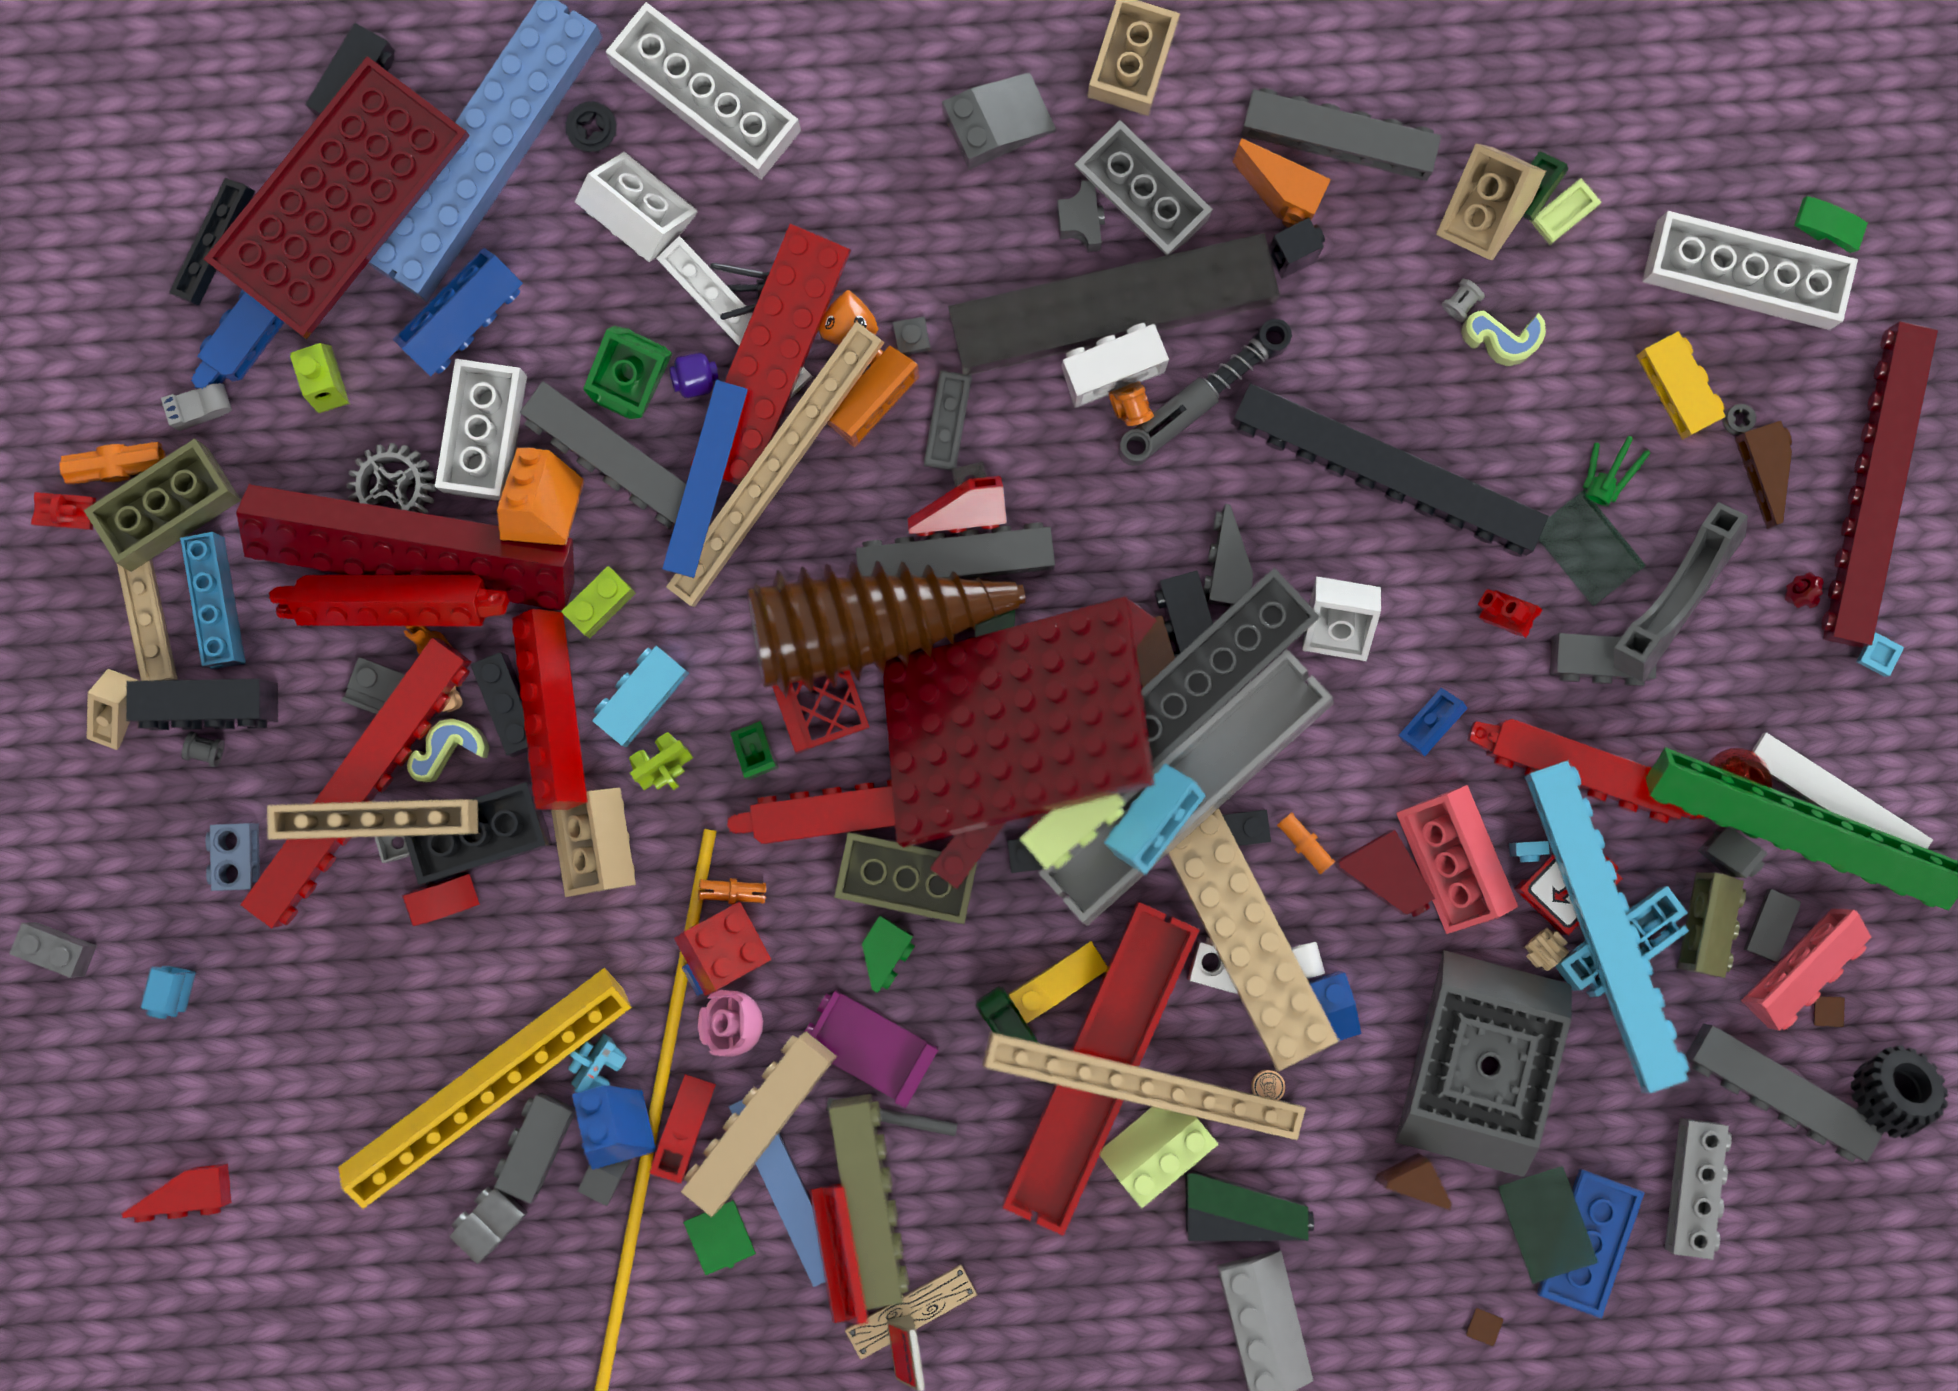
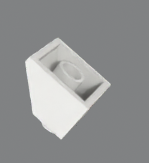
(1346, 618)

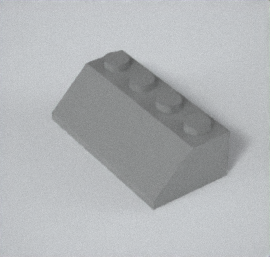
(1144, 188)
(1265, 1323)

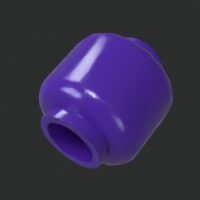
(693, 375)

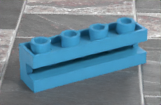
(212, 600)

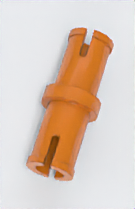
(1306, 843)
(732, 891)

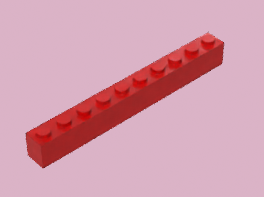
(360, 778)

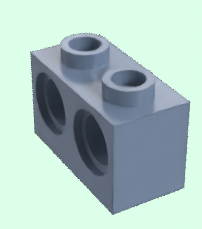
(243, 856)

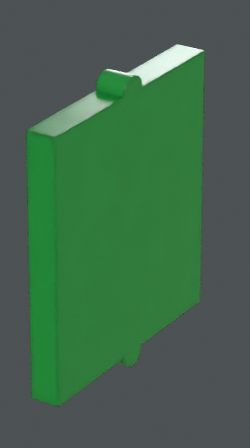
(719, 1238)

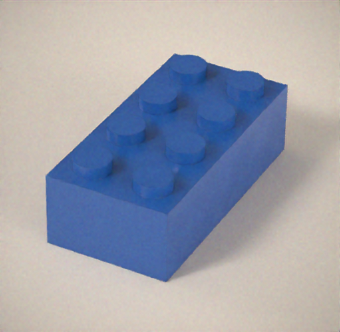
(458, 312)

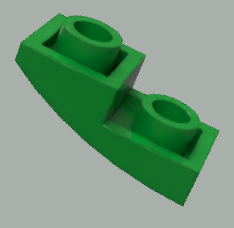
(1829, 221)

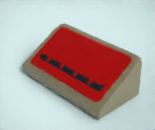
(905, 1352)

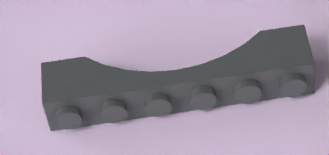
(1658, 626)

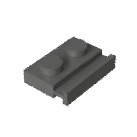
(371, 685)

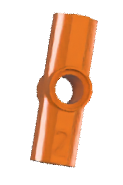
(110, 463)

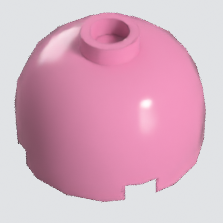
(730, 1023)

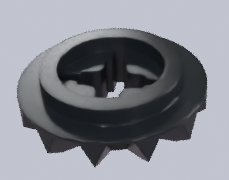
(585, 114)

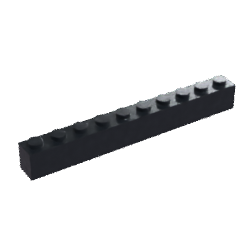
(1389, 470)

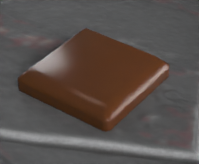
(1829, 1011)
(1484, 1327)

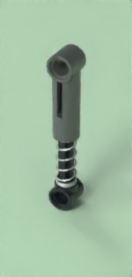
(1202, 394)

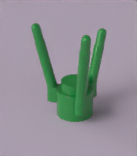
(1603, 487)

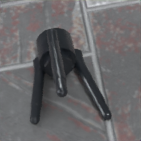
(758, 287)

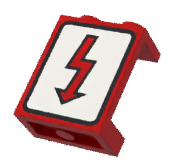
(1549, 896)

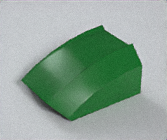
(626, 372)

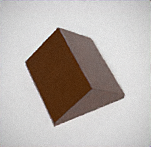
(1415, 1179)

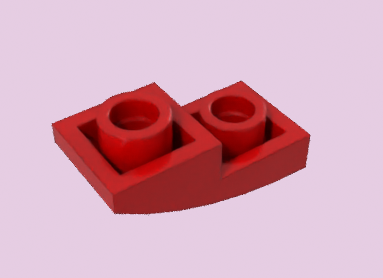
(440, 899)

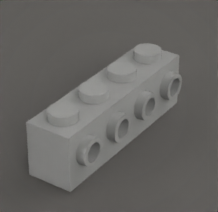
(1697, 1188)

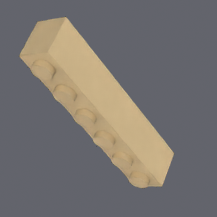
(372, 819)
(758, 1123)

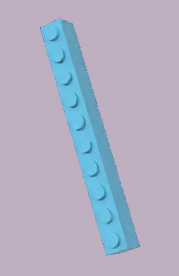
(1606, 927)

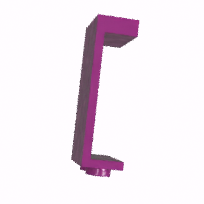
(872, 1047)

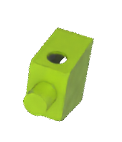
(317, 374)

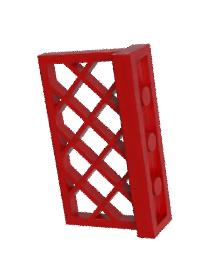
(795, 721)
(838, 1254)

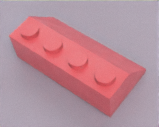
(1457, 860)
(1808, 968)

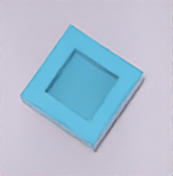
(1881, 655)
(1529, 850)

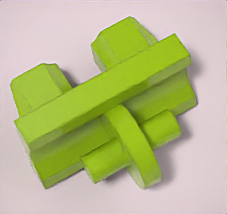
(662, 767)

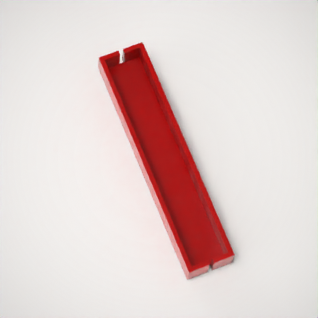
(1116, 1030)

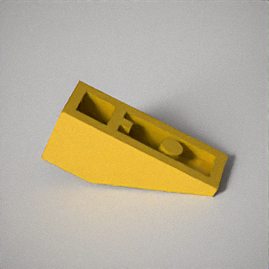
(1058, 982)

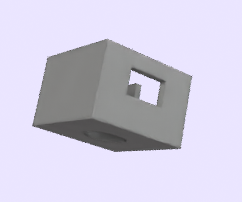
(388, 852)

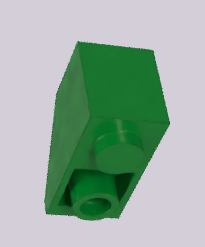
(882, 951)

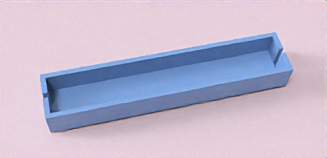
(502, 126)

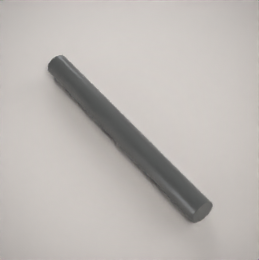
(914, 1121)

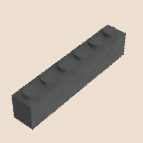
(1341, 134)
(606, 452)
(967, 555)
(1784, 1092)

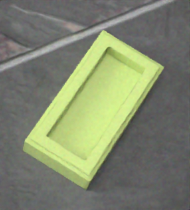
(1565, 211)

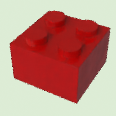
(722, 948)

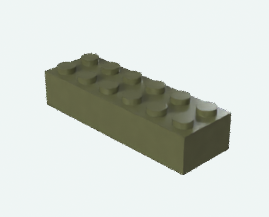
(866, 1191)

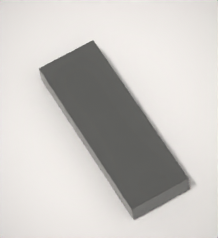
(947, 420)

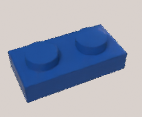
(1433, 721)

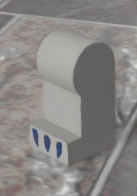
(196, 406)

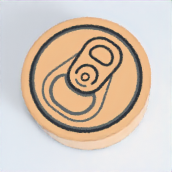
(1268, 1084)

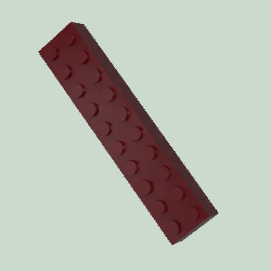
(392, 541)

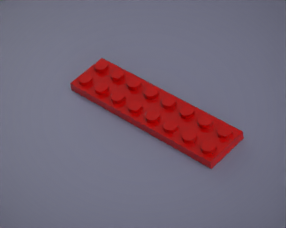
(780, 339)

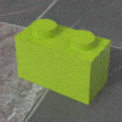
(598, 602)

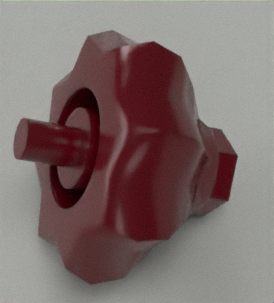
(1804, 590)

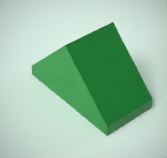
(754, 751)

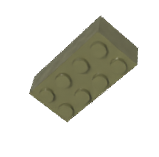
(162, 505)
(900, 879)

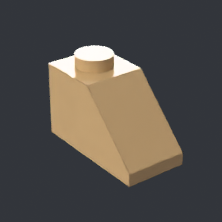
(108, 709)

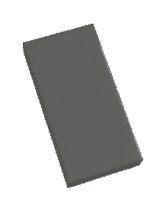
(1772, 925)

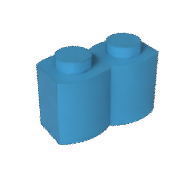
(167, 991)

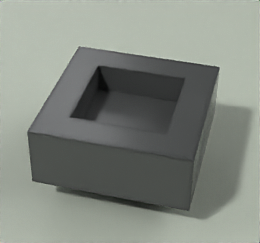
(912, 335)

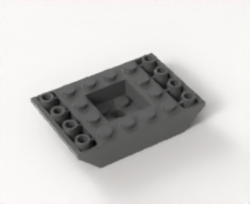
(1477, 1014)

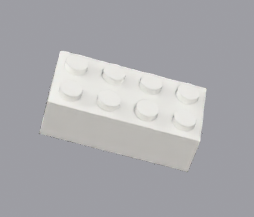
(480, 429)

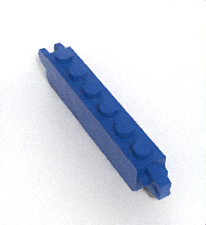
(236, 342)

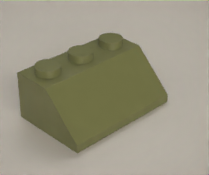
(1711, 924)

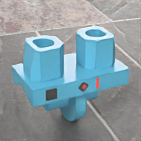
(603, 1053)

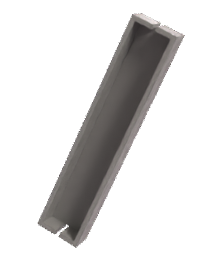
(1220, 761)

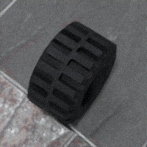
(1884, 1106)

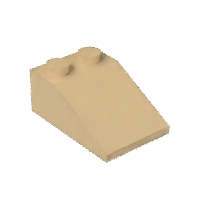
(1489, 200)

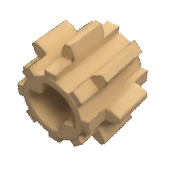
(1546, 949)

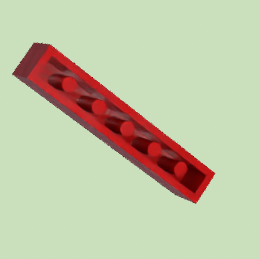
(549, 710)

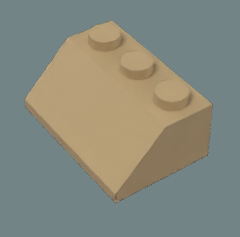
(594, 844)

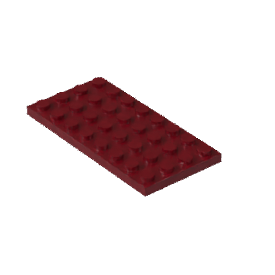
(337, 197)

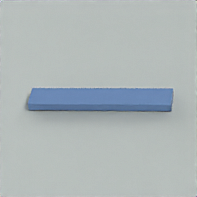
(791, 1202)

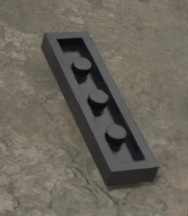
(195, 272)

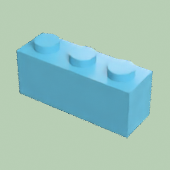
(639, 695)
(1154, 819)

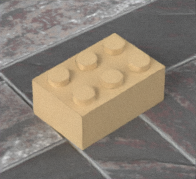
(1133, 55)

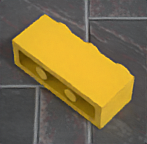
(1681, 385)

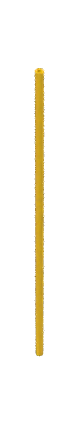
(654, 1114)

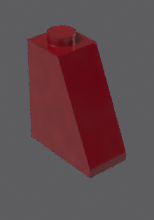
(1389, 874)

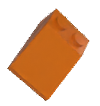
(1283, 185)

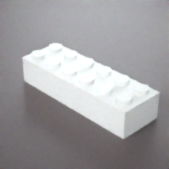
(703, 90)
(1750, 270)

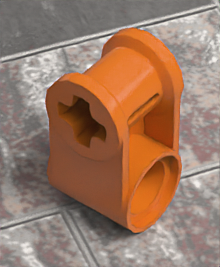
(1131, 404)

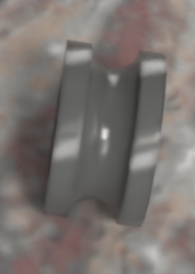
(1749, 419)

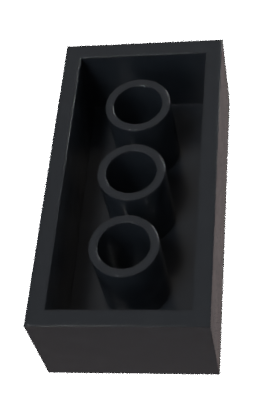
(199, 702)
(506, 830)

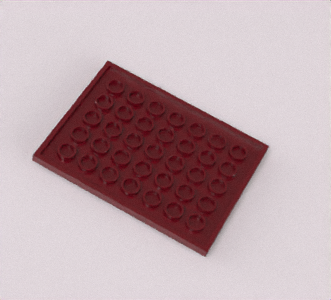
(1016, 723)

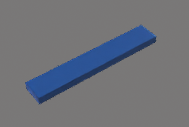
(705, 479)

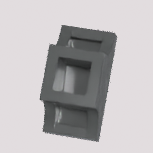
(1081, 217)

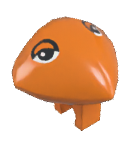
(842, 316)

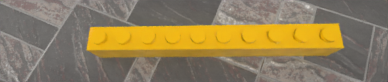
(483, 1088)

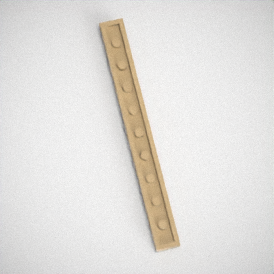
(779, 460)
(1143, 1086)

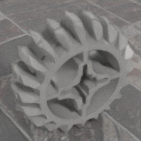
(404, 479)

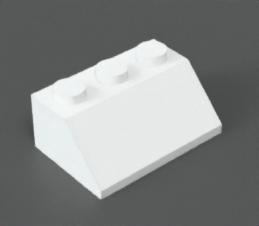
(635, 205)
(1114, 363)

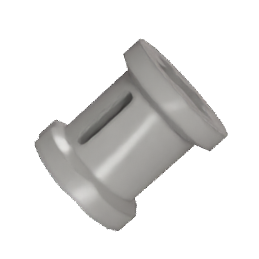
(1463, 300)

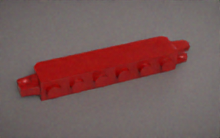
(388, 600)
(1600, 772)
(817, 815)

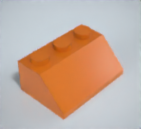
(874, 394)
(538, 498)

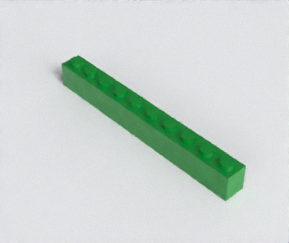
(1804, 828)

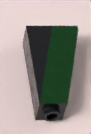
(1237, 1212)

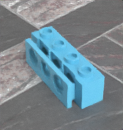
(1648, 916)

